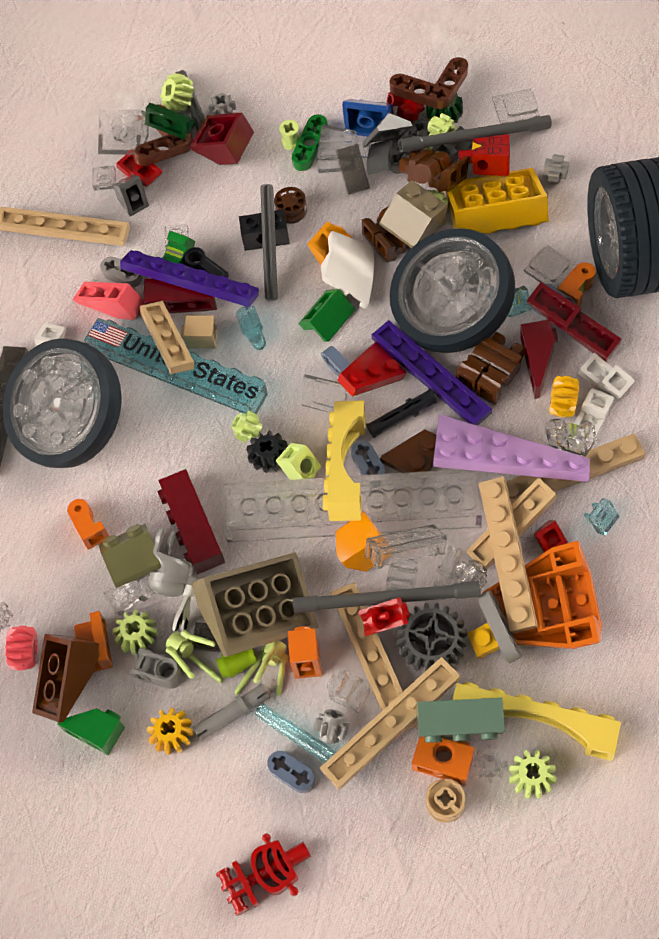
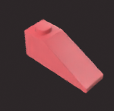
(110, 298)

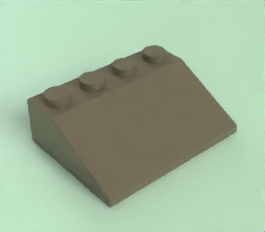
(253, 603)

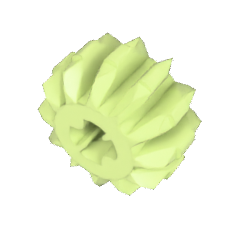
(177, 92)
(135, 623)
(544, 774)

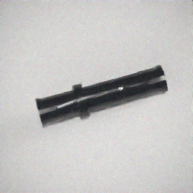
(410, 408)

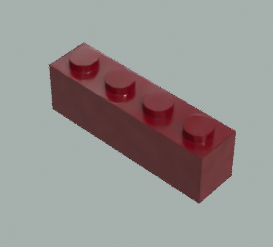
(191, 521)

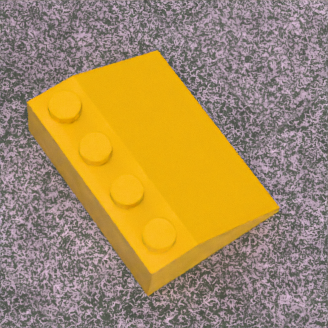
(525, 207)

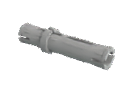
(231, 712)

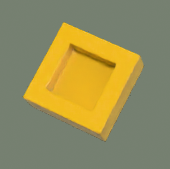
(483, 641)

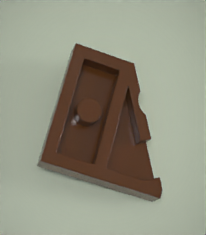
(413, 454)

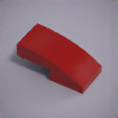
(146, 173)

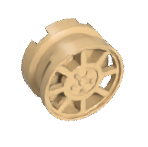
(445, 800)

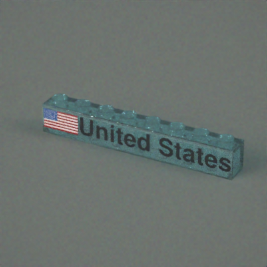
(207, 378)

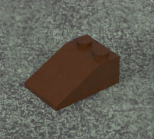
(63, 674)

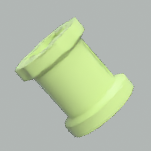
(289, 130)

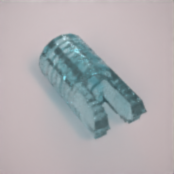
(251, 326)

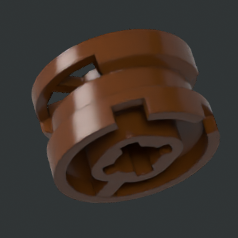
(292, 203)

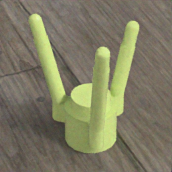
(180, 645)
(270, 655)

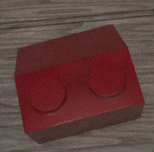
(223, 138)

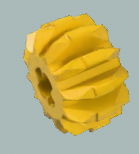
(564, 396)
(169, 740)

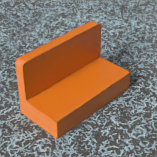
(96, 631)

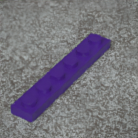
(189, 278)
(431, 374)

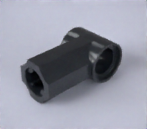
(206, 264)

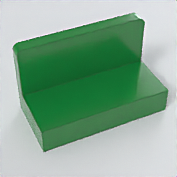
(328, 314)

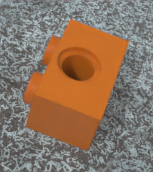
(304, 652)
(456, 768)

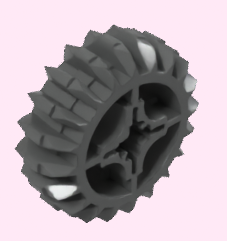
(421, 636)

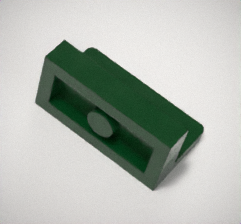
(168, 121)

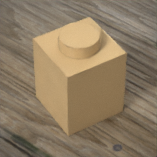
(199, 331)

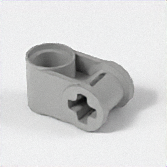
(152, 667)

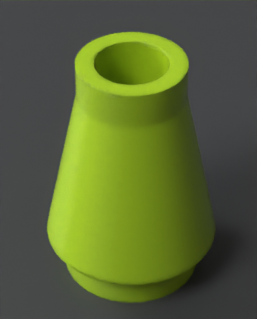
(236, 663)

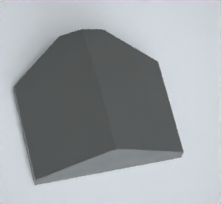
(389, 128)

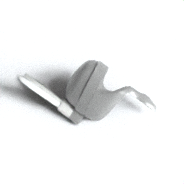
(173, 578)

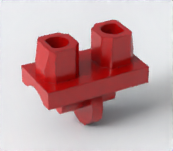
(406, 109)
(384, 616)

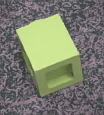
(298, 462)

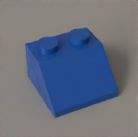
(364, 115)

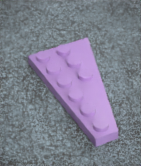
(482, 449)

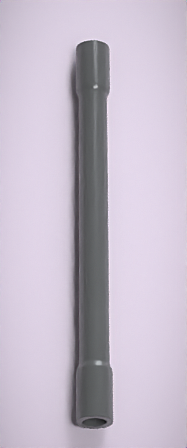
(531, 124)
(317, 603)

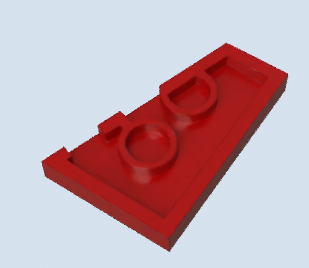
(371, 371)

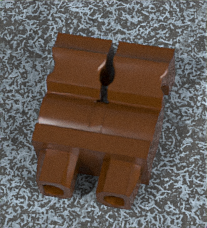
(434, 169)
(383, 241)
(498, 364)

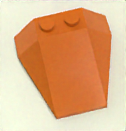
(561, 599)

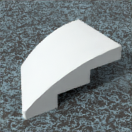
(349, 267)

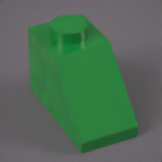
(95, 728)

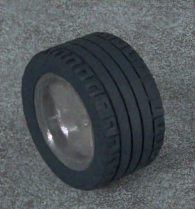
(625, 226)

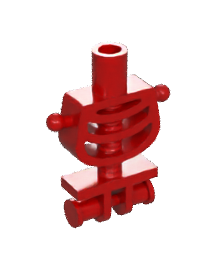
(288, 859)

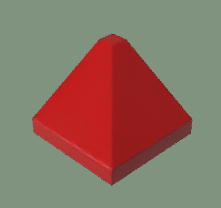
(550, 535)

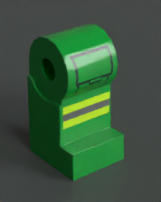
(177, 247)

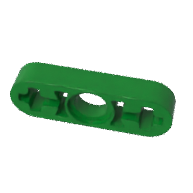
(310, 151)

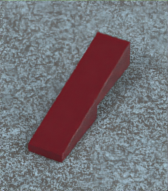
(574, 322)

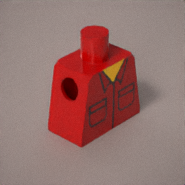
(489, 155)

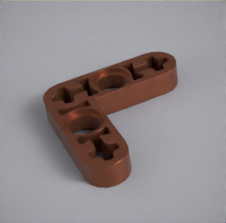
(435, 95)
(149, 153)

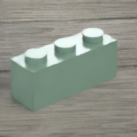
(460, 719)

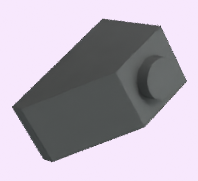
(131, 194)

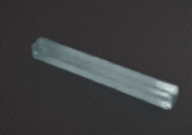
(294, 733)

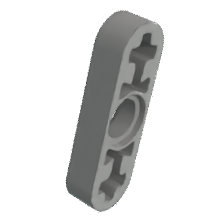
(499, 627)

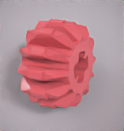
(21, 648)

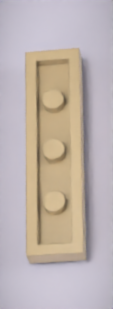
(166, 337)
(525, 511)

